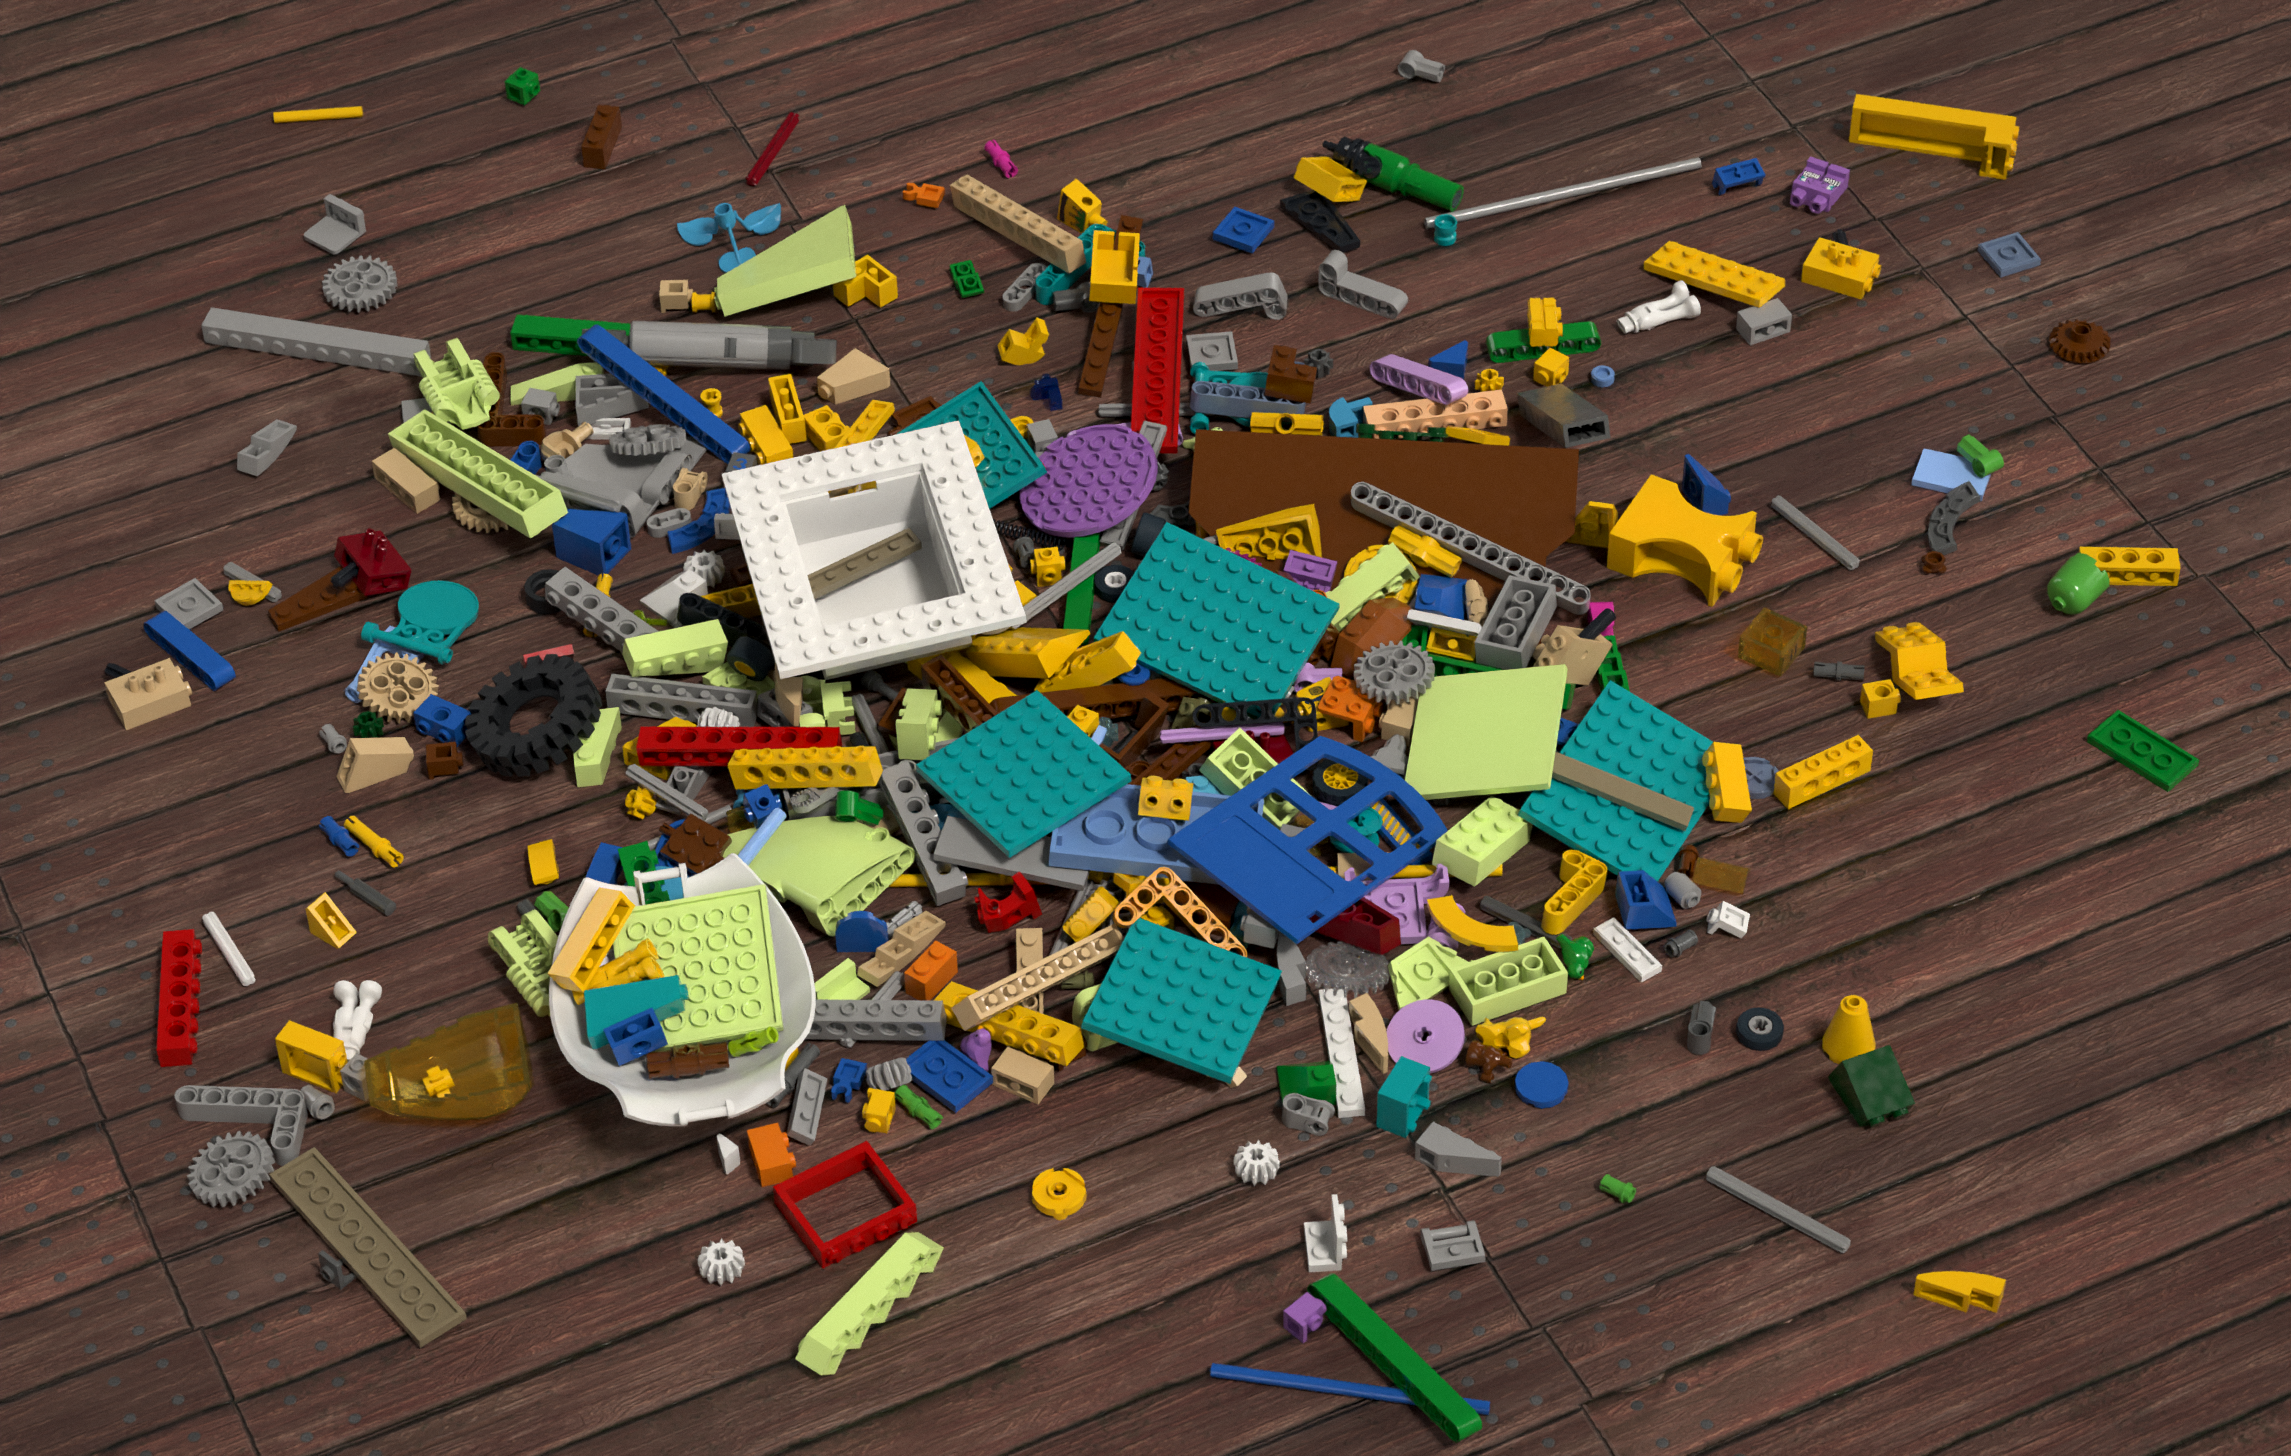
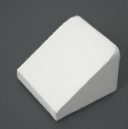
(728, 1153)

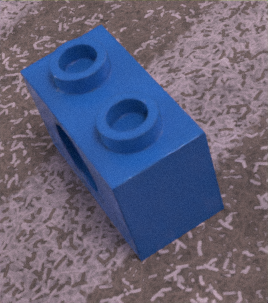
(441, 720)
(635, 1036)

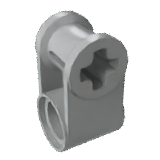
(1305, 1113)

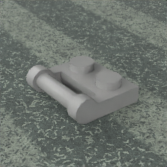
(1453, 1251)

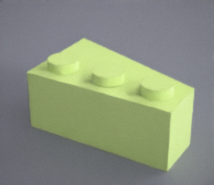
(918, 724)
(593, 757)

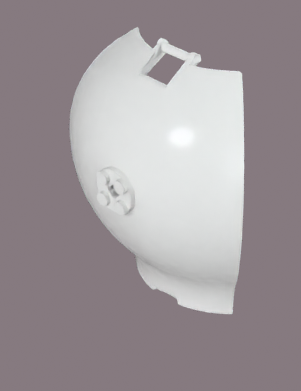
(719, 1092)

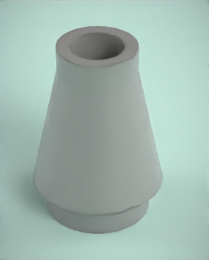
(317, 1102)

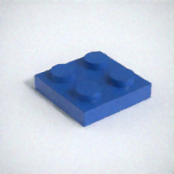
(1243, 229)

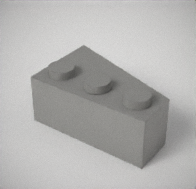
(604, 397)

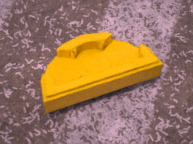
(248, 591)

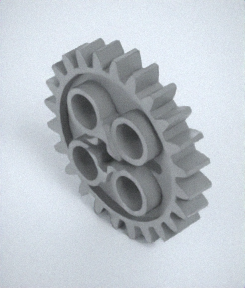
(359, 283)
(634, 440)
(1394, 672)
(231, 1169)

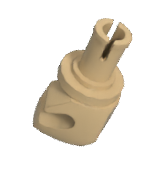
(565, 441)

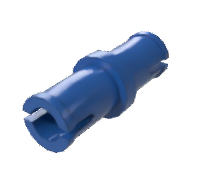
(339, 836)

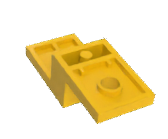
(1918, 661)

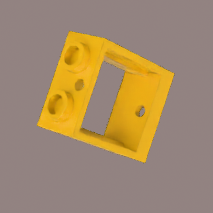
(1330, 179)
(297, 1040)

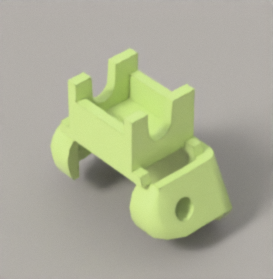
(830, 708)

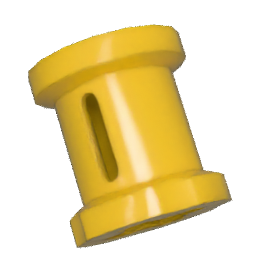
(703, 302)
(711, 400)

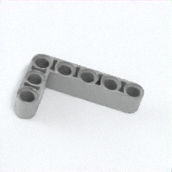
(250, 1105)

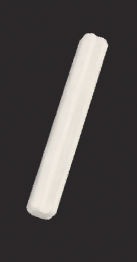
(228, 949)

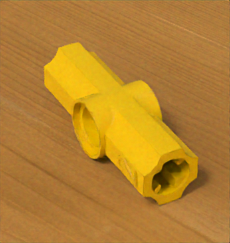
(1272, 423)
(1425, 551)

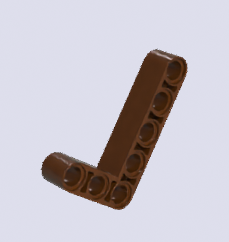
(506, 429)

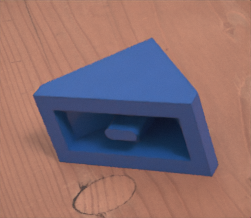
(1451, 360)

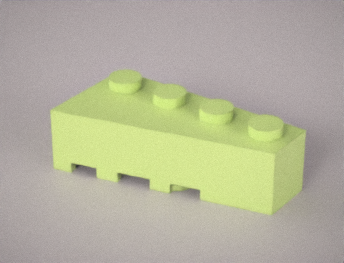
(1371, 581)

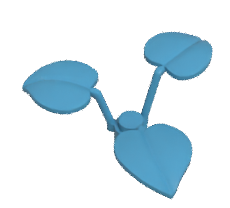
(700, 230)

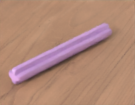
(1218, 732)

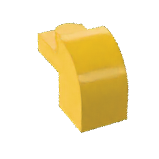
(1024, 348)

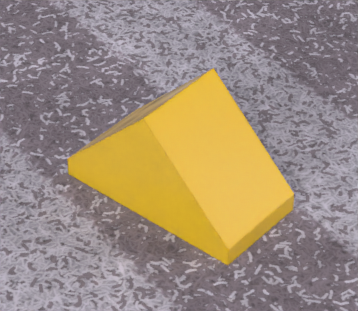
(328, 922)

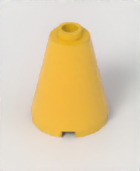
(1849, 1030)

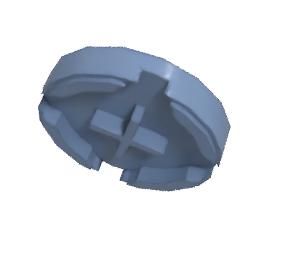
(1759, 777)

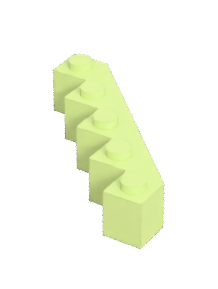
(868, 1302)

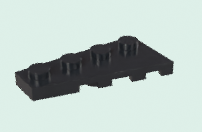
(1322, 219)

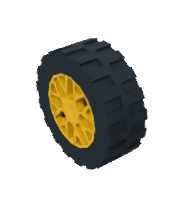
(1336, 782)

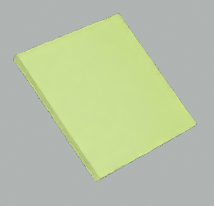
(1487, 732)

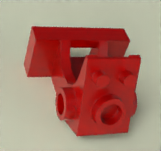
(1011, 909)

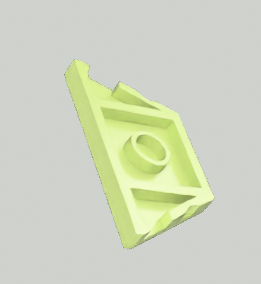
(1422, 971)

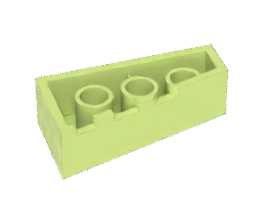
(677, 650)

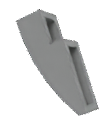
(265, 447)
(1293, 972)

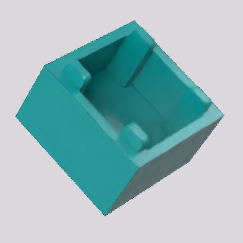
(1403, 1097)

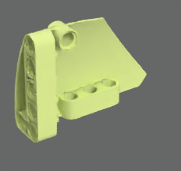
(827, 865)

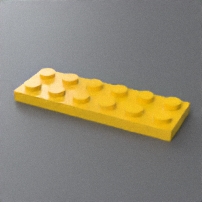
(1714, 274)

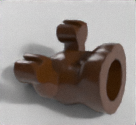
(1488, 1058)

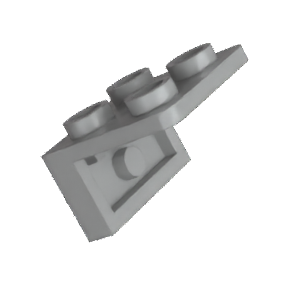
(339, 226)

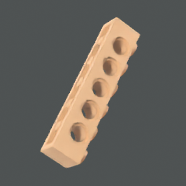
(1473, 411)

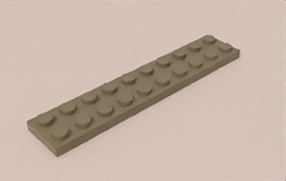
(368, 1247)

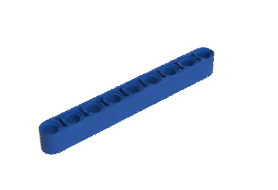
(662, 393)

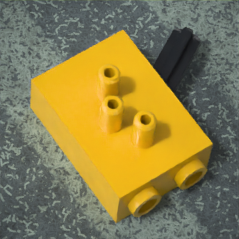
(1840, 267)

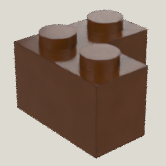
(1289, 379)

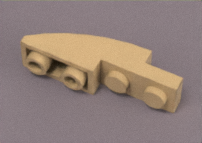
(1029, 951)

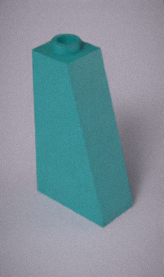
(618, 1002)

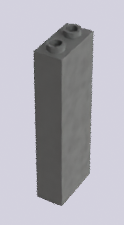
(1563, 415)

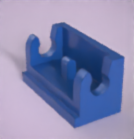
(1738, 174)

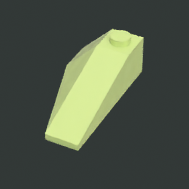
(560, 381)

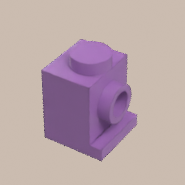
(1304, 1316)

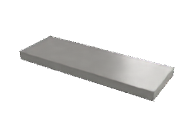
(967, 846)

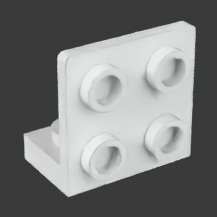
(1325, 1240)

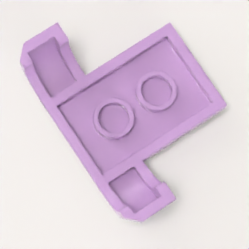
(1406, 900)

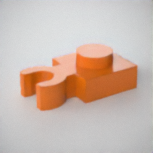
(926, 195)

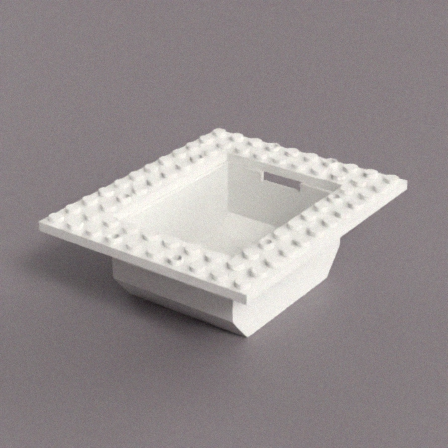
(902, 610)

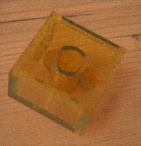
(1772, 641)

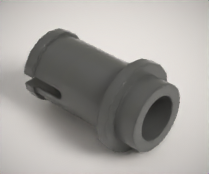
(1675, 946)

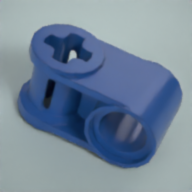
(528, 456)

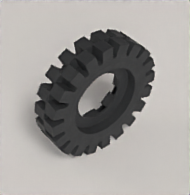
(571, 719)

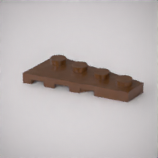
(314, 601)

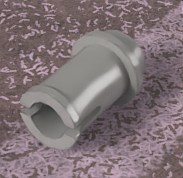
(336, 742)

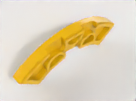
(1469, 931)

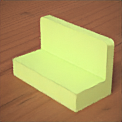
(841, 984)

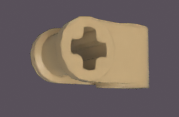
(689, 488)

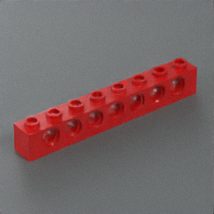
(717, 744)

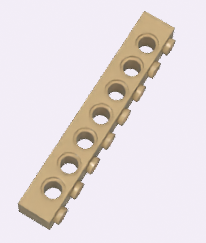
(1018, 223)
(1038, 977)

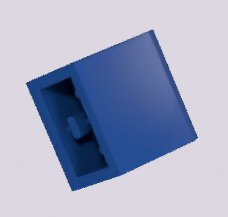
(1643, 901)

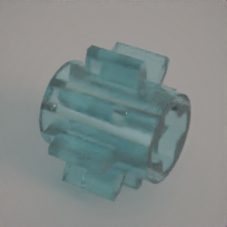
(1112, 731)

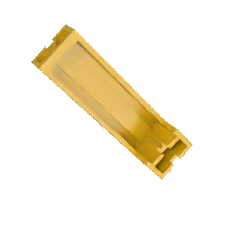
(1936, 131)

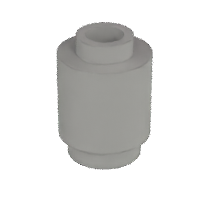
(1682, 890)

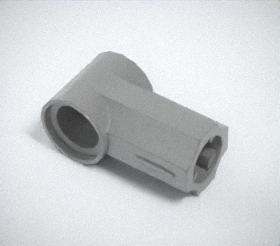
(1416, 65)

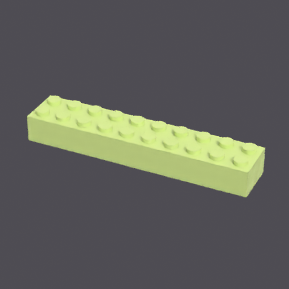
(479, 473)

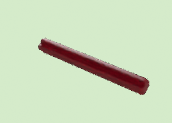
(772, 149)

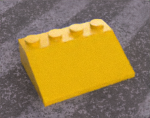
(1025, 651)

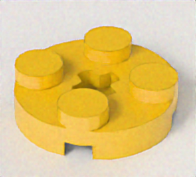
(1059, 1205)

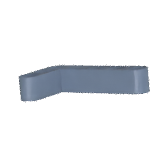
(1239, 400)

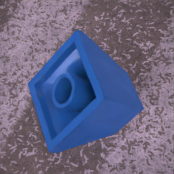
(1703, 488)
(1441, 596)

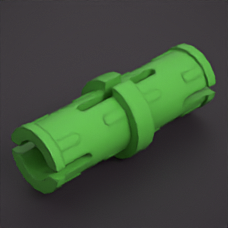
(918, 1107)

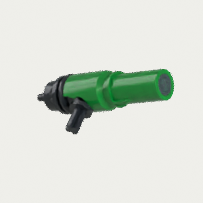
(1395, 172)

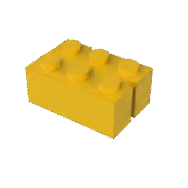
(1114, 270)

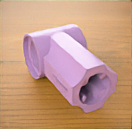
(1311, 675)

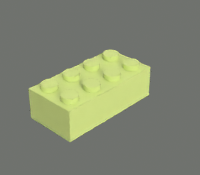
(1239, 764)
(1482, 841)
(1508, 981)

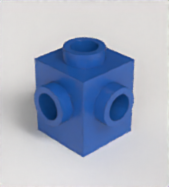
(759, 805)

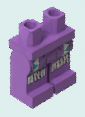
(1819, 185)

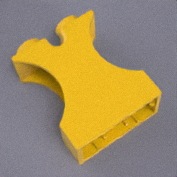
(1673, 537)

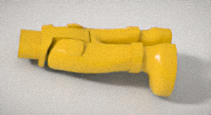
(626, 969)

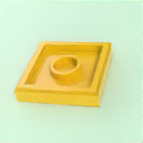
(1477, 436)

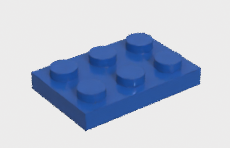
(947, 1074)

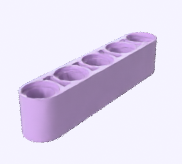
(1418, 379)

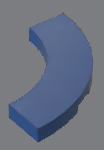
(702, 529)

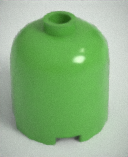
(2077, 584)

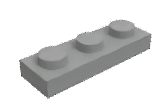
(807, 1106)

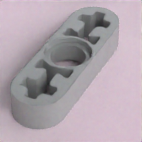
(1023, 295)

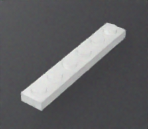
(1342, 1053)

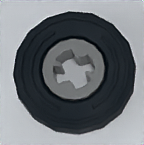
(1758, 1039)

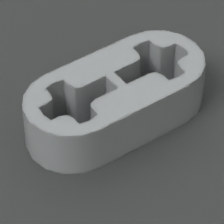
(667, 522)

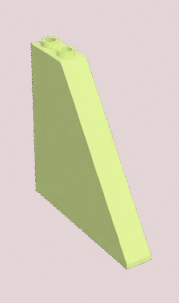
(798, 264)

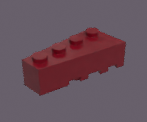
(1365, 927)

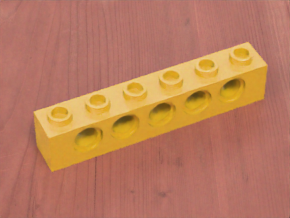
(805, 767)
(1021, 1028)

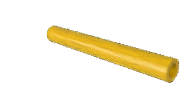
(318, 114)

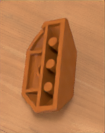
(1375, 623)

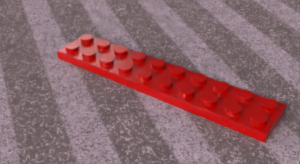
(1158, 362)

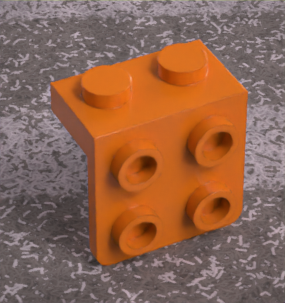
(1346, 702)

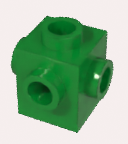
(522, 86)

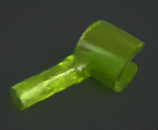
(650, 621)

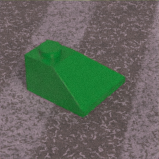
(1309, 1080)

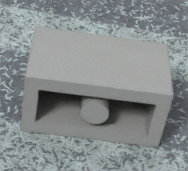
(1764, 322)

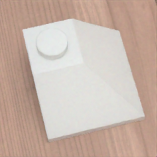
(665, 598)

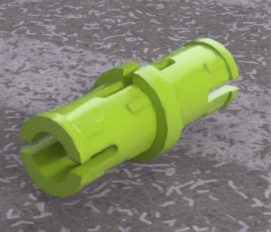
(753, 1041)

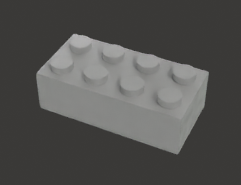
(1515, 623)

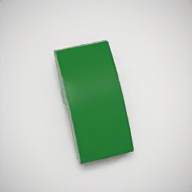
(966, 279)

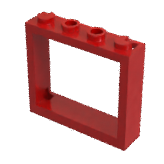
(829, 1173)

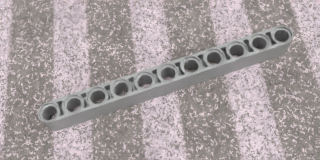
(1463, 538)

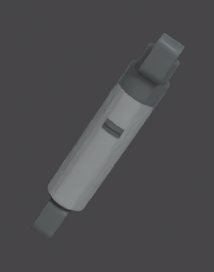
(725, 345)

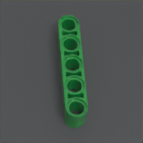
(1515, 344)

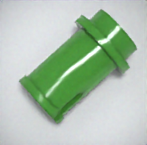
(1617, 1188)

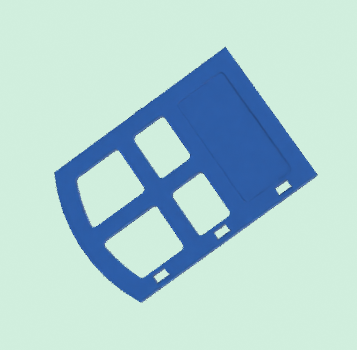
(1276, 871)

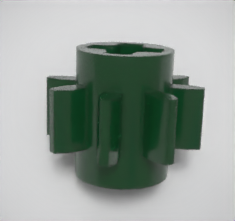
(368, 725)

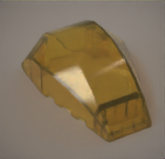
(483, 1055)

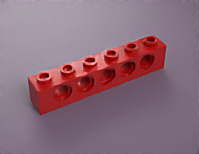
(178, 998)

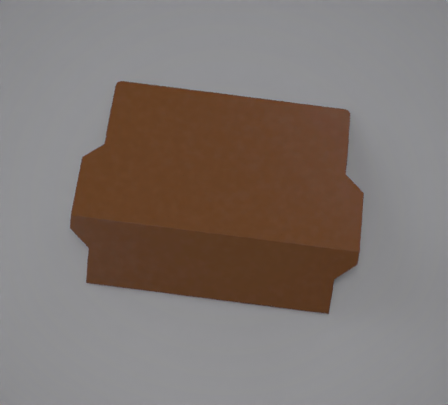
(1498, 492)

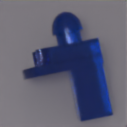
(1047, 389)

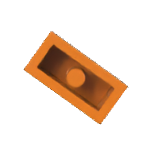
(931, 972)
(770, 1154)

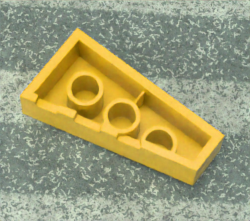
(1093, 664)

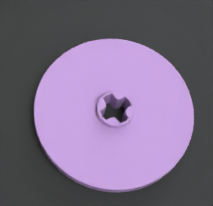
(1444, 1031)

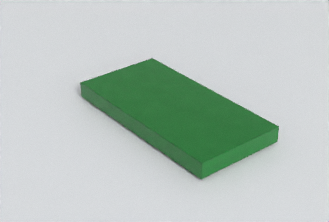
(2142, 750)

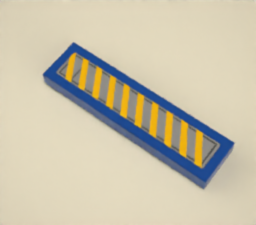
(1396, 831)

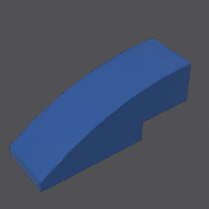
(605, 864)

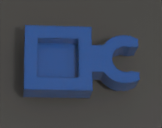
(848, 1076)

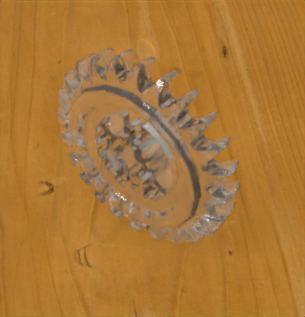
(1349, 968)

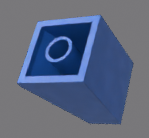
(592, 539)

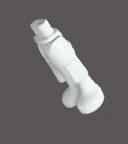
(354, 1023)

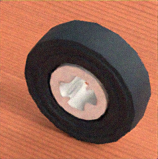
(1111, 582)

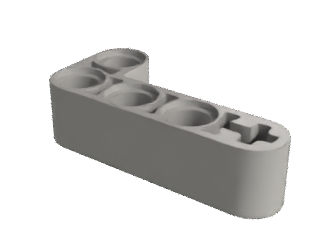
(1356, 290)
(1243, 293)

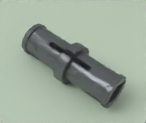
(1838, 671)

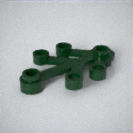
(1435, 434)

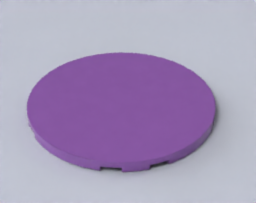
(1090, 481)

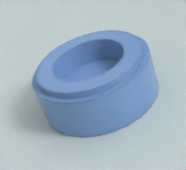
(1602, 376)

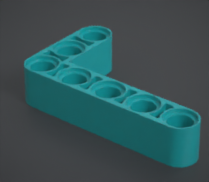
(1056, 279)

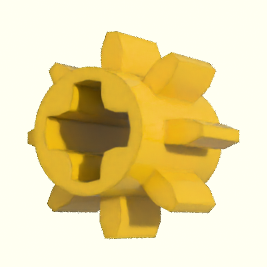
(1489, 381)
(640, 802)
(438, 1082)

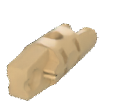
(1476, 602)

